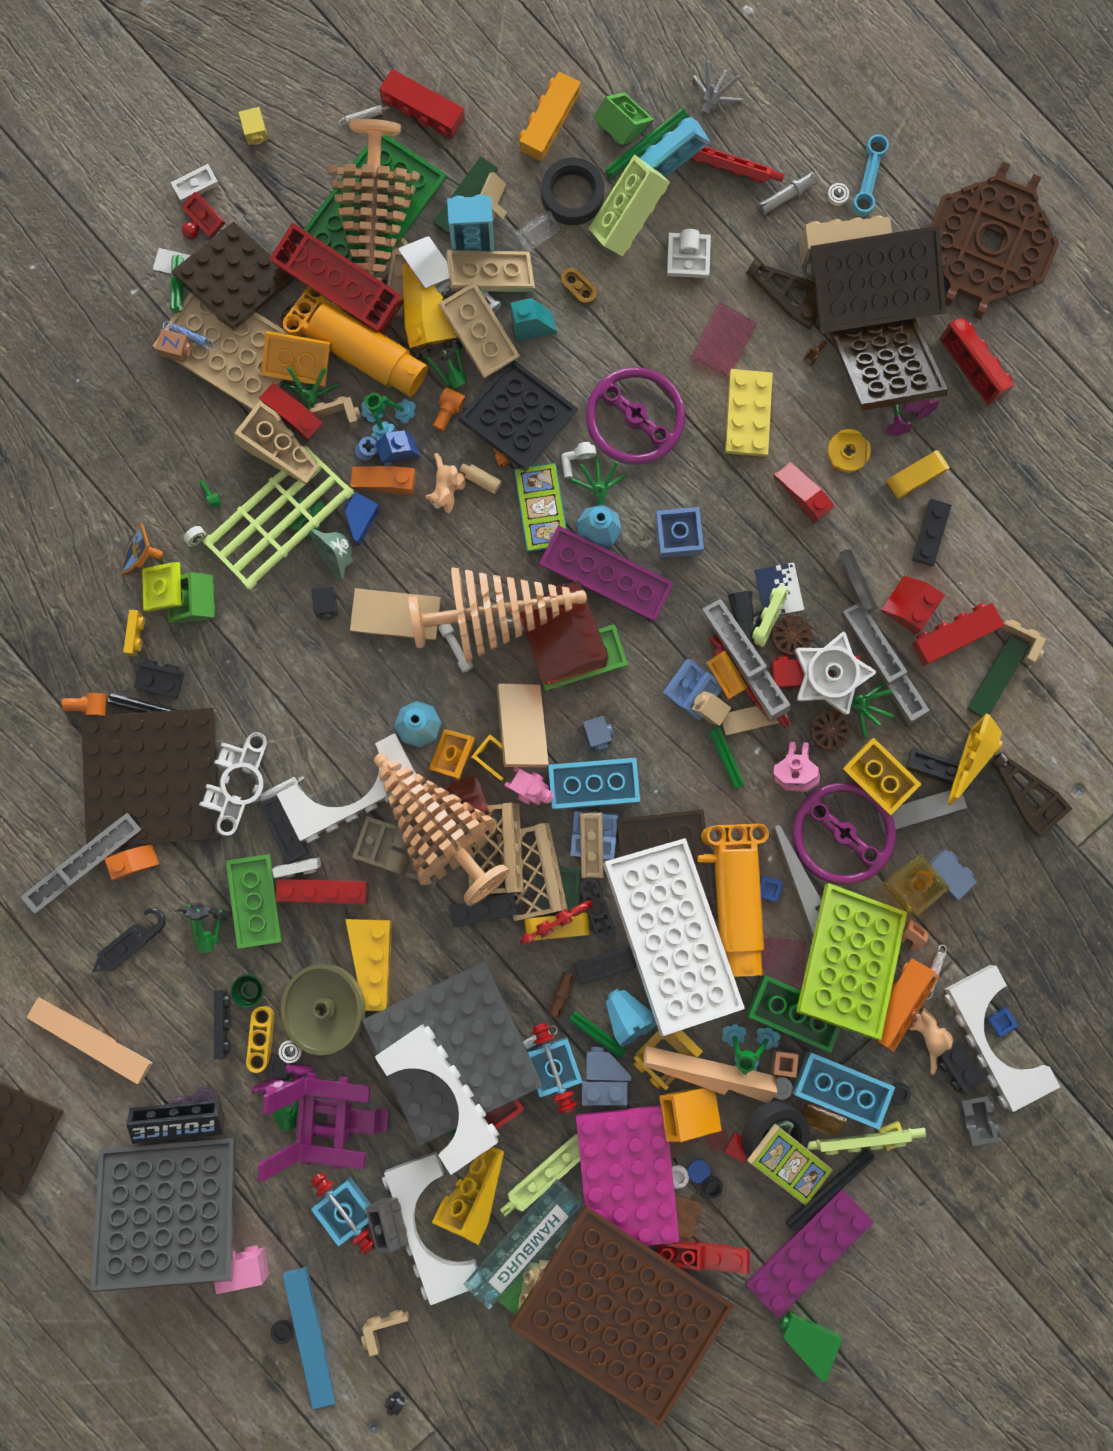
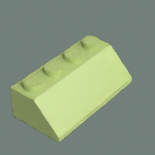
(628, 205)

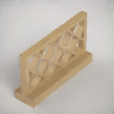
(512, 847)
(550, 872)

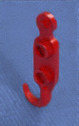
(563, 919)

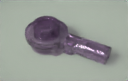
(201, 1094)

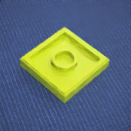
(161, 587)

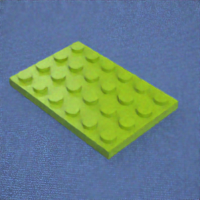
(852, 962)

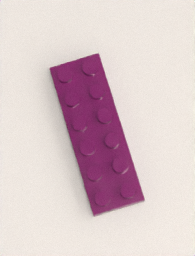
(606, 573)
(809, 1253)

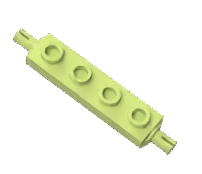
(874, 1140)
(543, 1176)

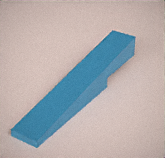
(309, 1337)

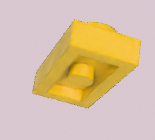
(135, 624)

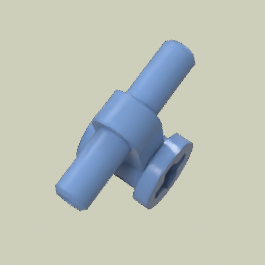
(361, 452)

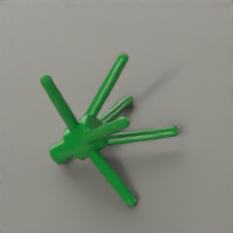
(309, 395)
(600, 488)
(861, 705)

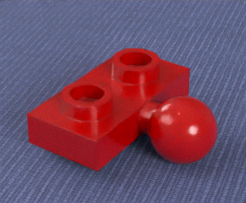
(202, 216)

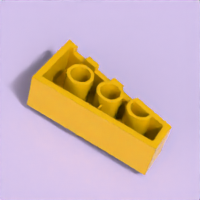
(372, 957)

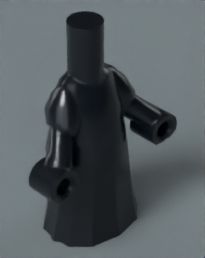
(743, 612)

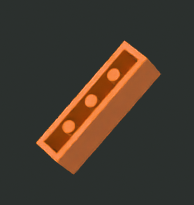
(905, 1001)

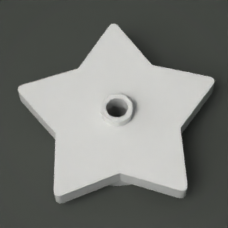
(847, 669)

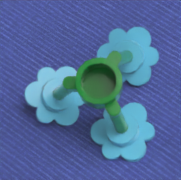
(374, 407)
(747, 1060)

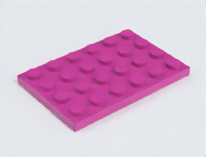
(629, 1172)

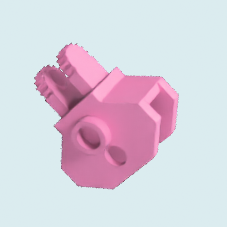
(797, 770)
(530, 788)

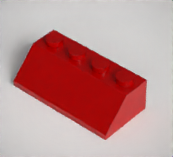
(976, 360)

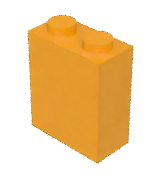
(690, 1114)

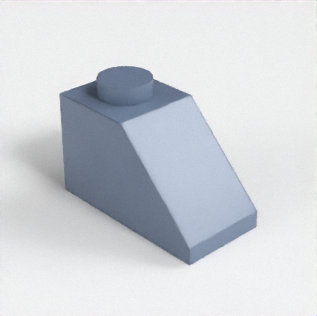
(603, 1066)

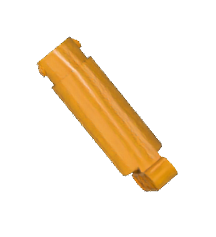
(356, 343)
(738, 894)

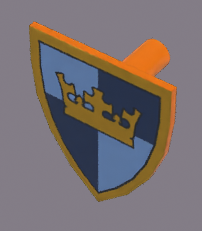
(139, 551)

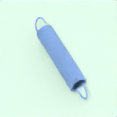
(193, 337)

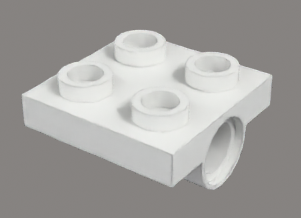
(688, 254)

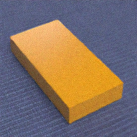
(726, 674)

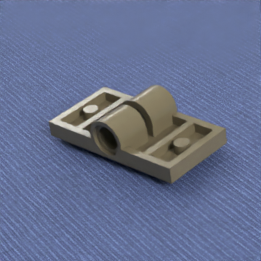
(384, 847)

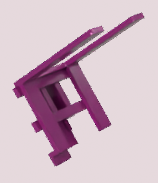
(340, 1122)

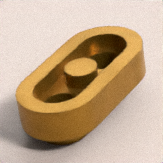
(579, 287)

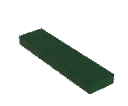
(470, 186)
(998, 677)

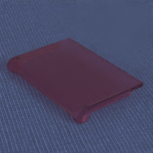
(723, 339)
(784, 960)

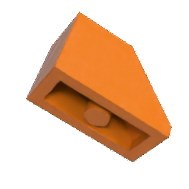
(131, 862)

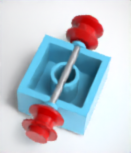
(555, 1067)
(342, 1211)

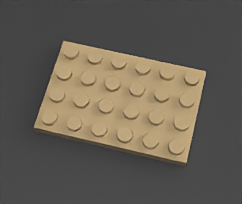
(236, 356)

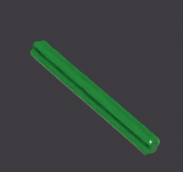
(651, 139)

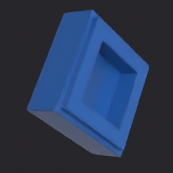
(770, 889)
(1002, 1022)

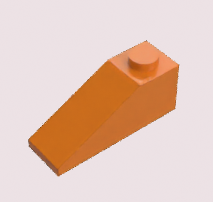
(384, 479)

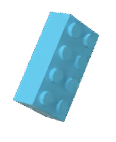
(471, 223)
(594, 784)
(842, 1090)

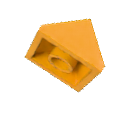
(452, 754)

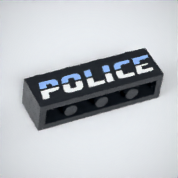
(175, 1121)

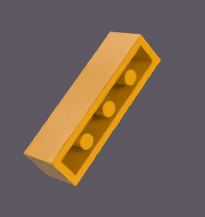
(550, 116)

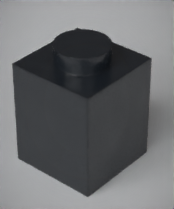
(324, 602)

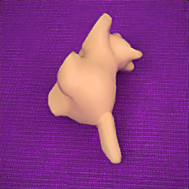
(446, 483)
(936, 1038)

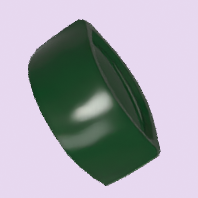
(247, 991)

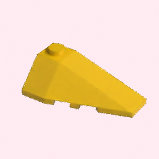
(423, 317)
(979, 748)
(470, 1204)

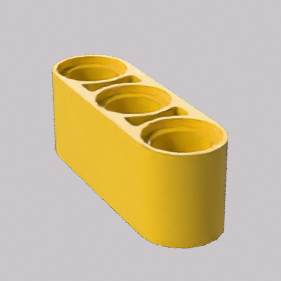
(917, 474)
(577, 927)
(254, 1048)

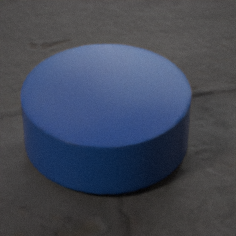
(698, 1170)

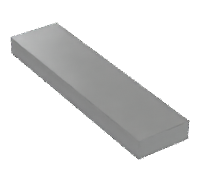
(924, 810)

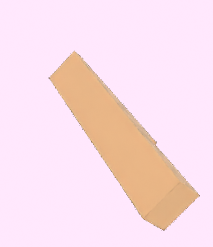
(90, 1041)
(711, 1074)

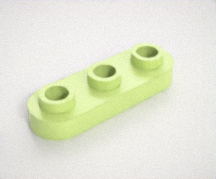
(770, 615)

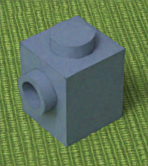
(598, 733)

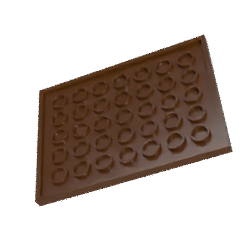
(621, 1315)

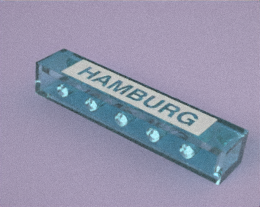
(522, 1244)

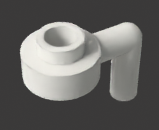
(582, 452)

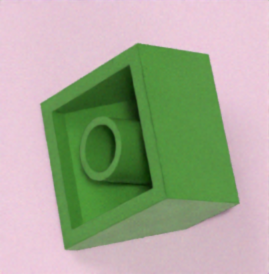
(622, 118)
(196, 599)

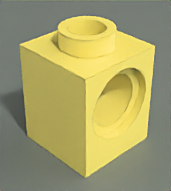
(253, 126)

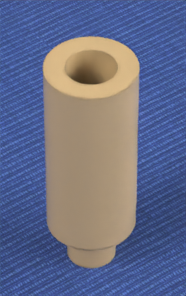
(481, 478)

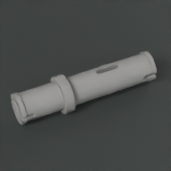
(795, 189)

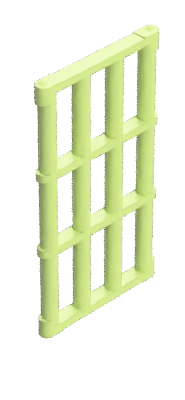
(276, 531)

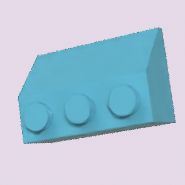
(676, 147)

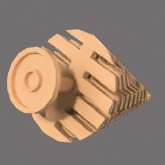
(372, 195)
(488, 611)
(439, 829)

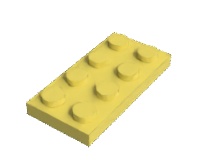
(748, 413)

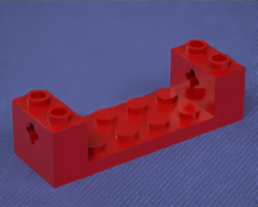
(336, 278)

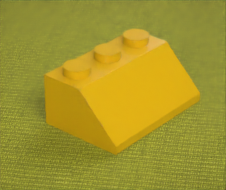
(881, 776)

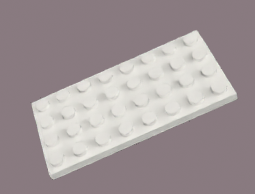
(673, 936)

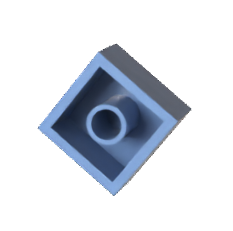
(679, 532)

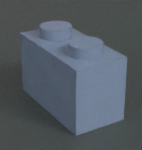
(957, 878)
(603, 1092)

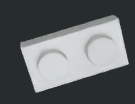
(196, 181)

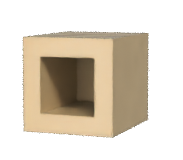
(710, 708)

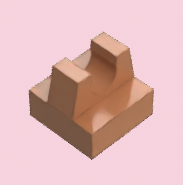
(915, 934)

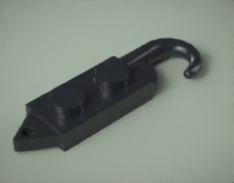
(128, 943)

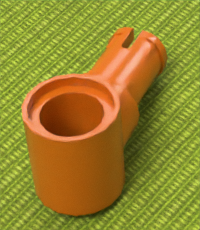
(450, 403)
(91, 705)

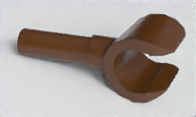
(813, 354)

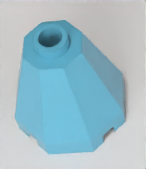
(599, 525)
(422, 732)
(628, 1017)

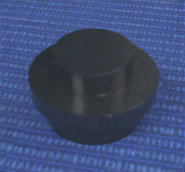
(901, 1093)
(712, 1187)
(282, 1331)
(394, 1403)

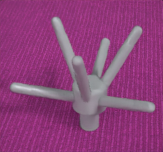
(712, 95)

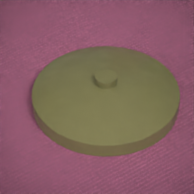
(322, 1009)

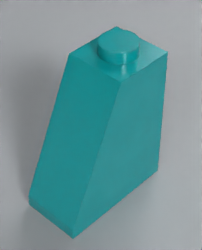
(531, 320)

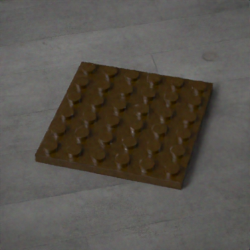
(153, 771)

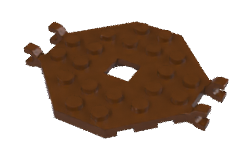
(1004, 209)

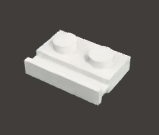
(288, 870)

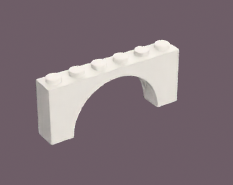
(312, 819)
(970, 1000)
(473, 1132)
(439, 1276)

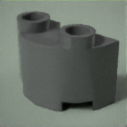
(978, 1121)

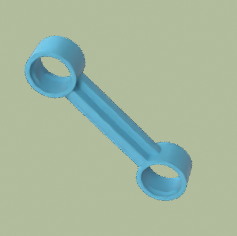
(870, 175)

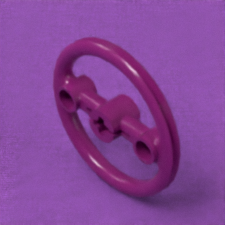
(642, 422)
(880, 858)

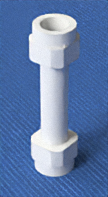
(447, 632)

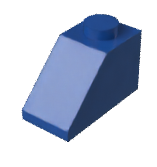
(397, 447)
(360, 515)

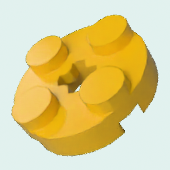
(856, 460)

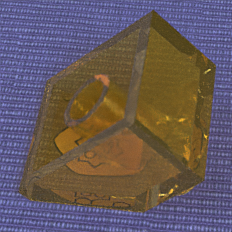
(916, 885)

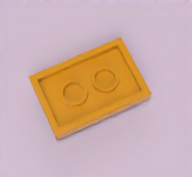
(301, 354)

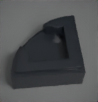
(277, 1068)

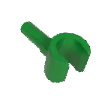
(213, 499)

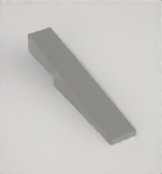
(747, 660)
(886, 663)
(80, 863)
(802, 886)

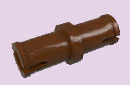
(562, 995)

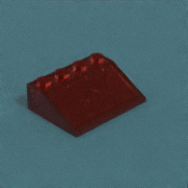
(568, 642)

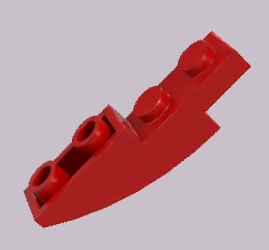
(706, 1256)

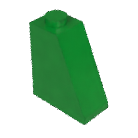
(811, 1342)

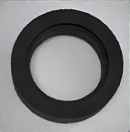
(579, 167)
(765, 1116)

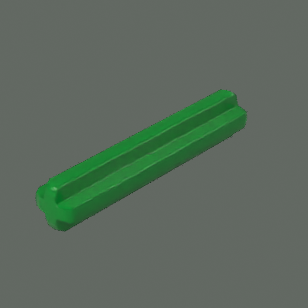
(176, 289)
(726, 757)
(597, 1034)

